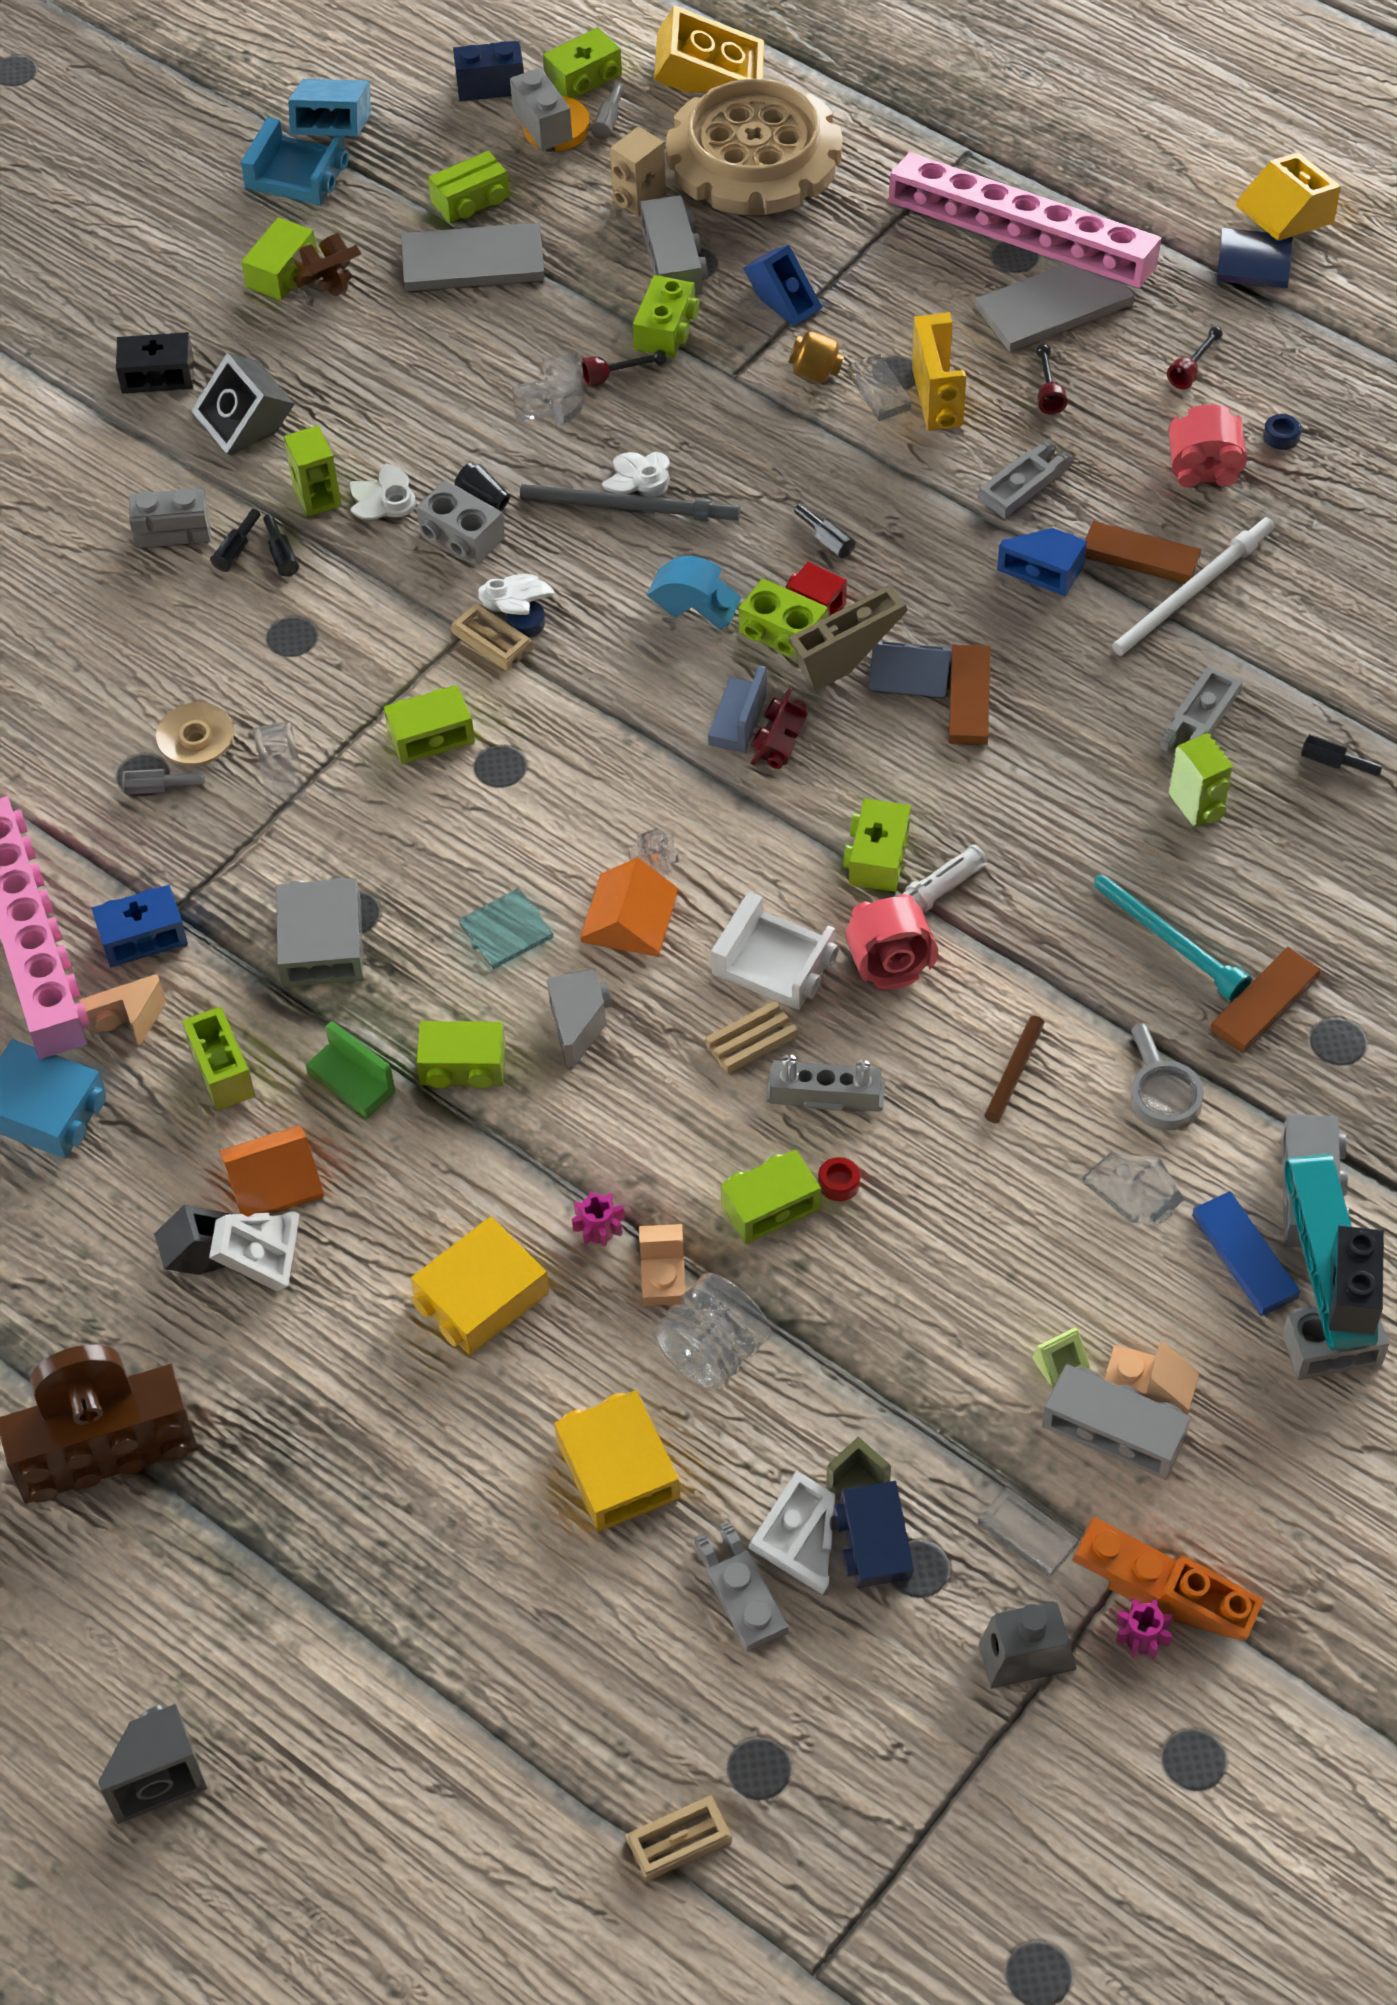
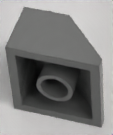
(241, 404)
(151, 1765)

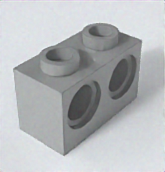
(460, 522)
(1316, 1359)

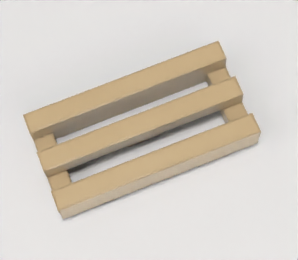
(487, 641)
(748, 1031)
(686, 1854)

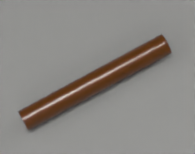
(1014, 1069)

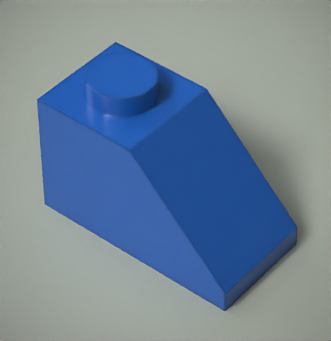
(783, 285)
(1044, 559)

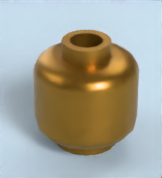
(815, 357)

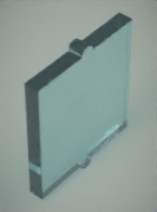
(505, 928)

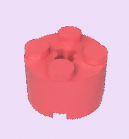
(1207, 446)
(890, 941)

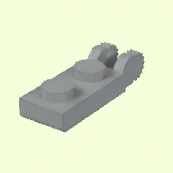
(1024, 478)
(1203, 706)
(742, 1591)

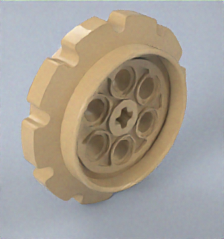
(754, 147)

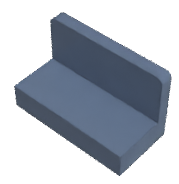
(909, 669)
(739, 712)

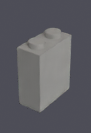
(319, 932)

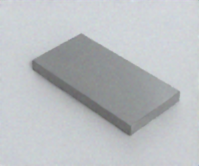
(472, 257)
(1050, 304)

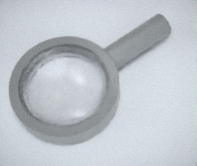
(1164, 1091)

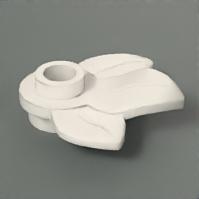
(640, 474)
(383, 497)
(513, 593)

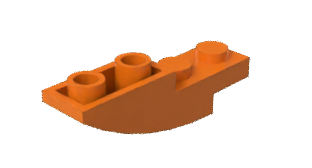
(1180, 1585)

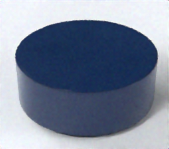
(1282, 431)
(529, 624)

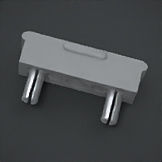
(825, 1085)

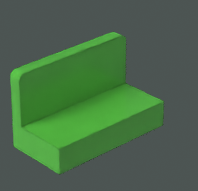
(352, 1072)

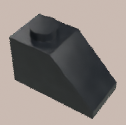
(187, 1240)

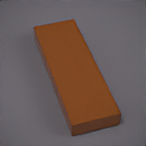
(1141, 552)
(969, 694)
(1265, 999)

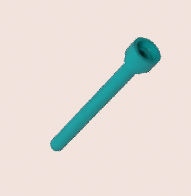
(1229, 980)

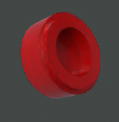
(839, 1179)

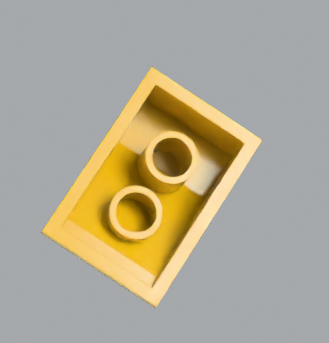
(703, 53)

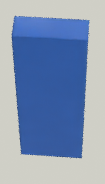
(1246, 1253)

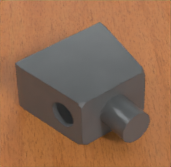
(1029, 1644)

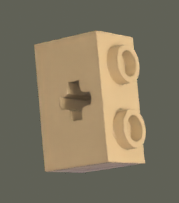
(637, 169)

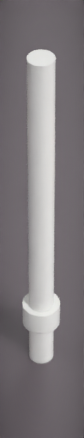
(1240, 546)

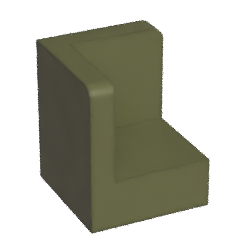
(856, 1467)

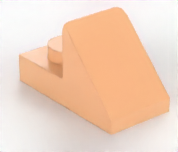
(132, 1003)
(662, 1264)
(1157, 1377)

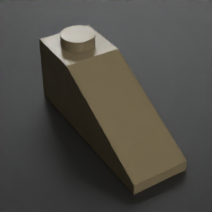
(844, 638)

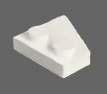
(257, 1246)
(799, 1532)

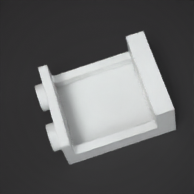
(772, 954)

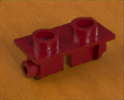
(771, 741)

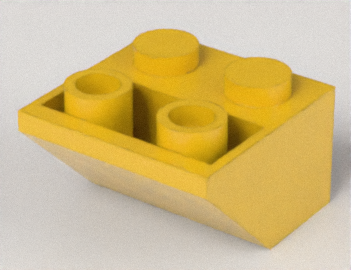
(1290, 197)

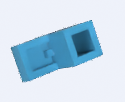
(694, 584)

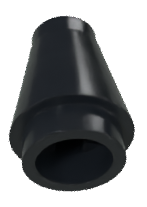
(482, 485)

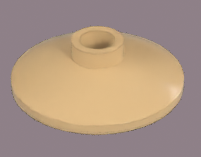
(194, 734)

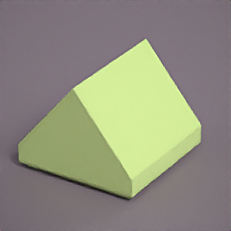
(1058, 1352)

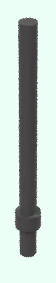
(700, 509)

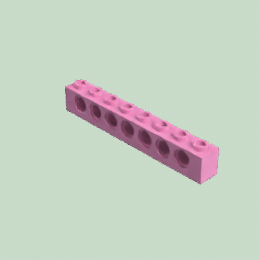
(1024, 219)
(31, 947)

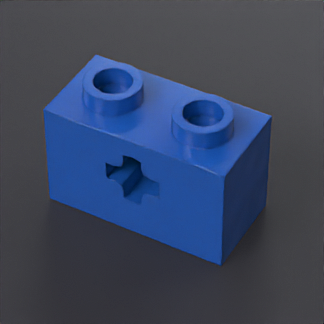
(139, 925)

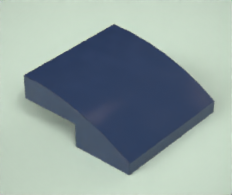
(1254, 258)

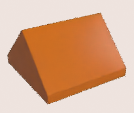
(630, 909)
(272, 1172)

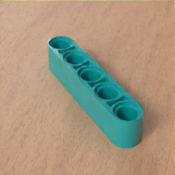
(1318, 1211)

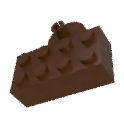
(93, 1423)

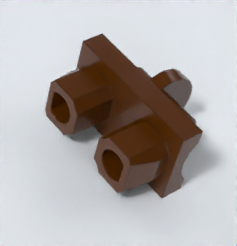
(329, 268)

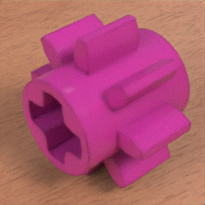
(587, 1220)
(1132, 1622)

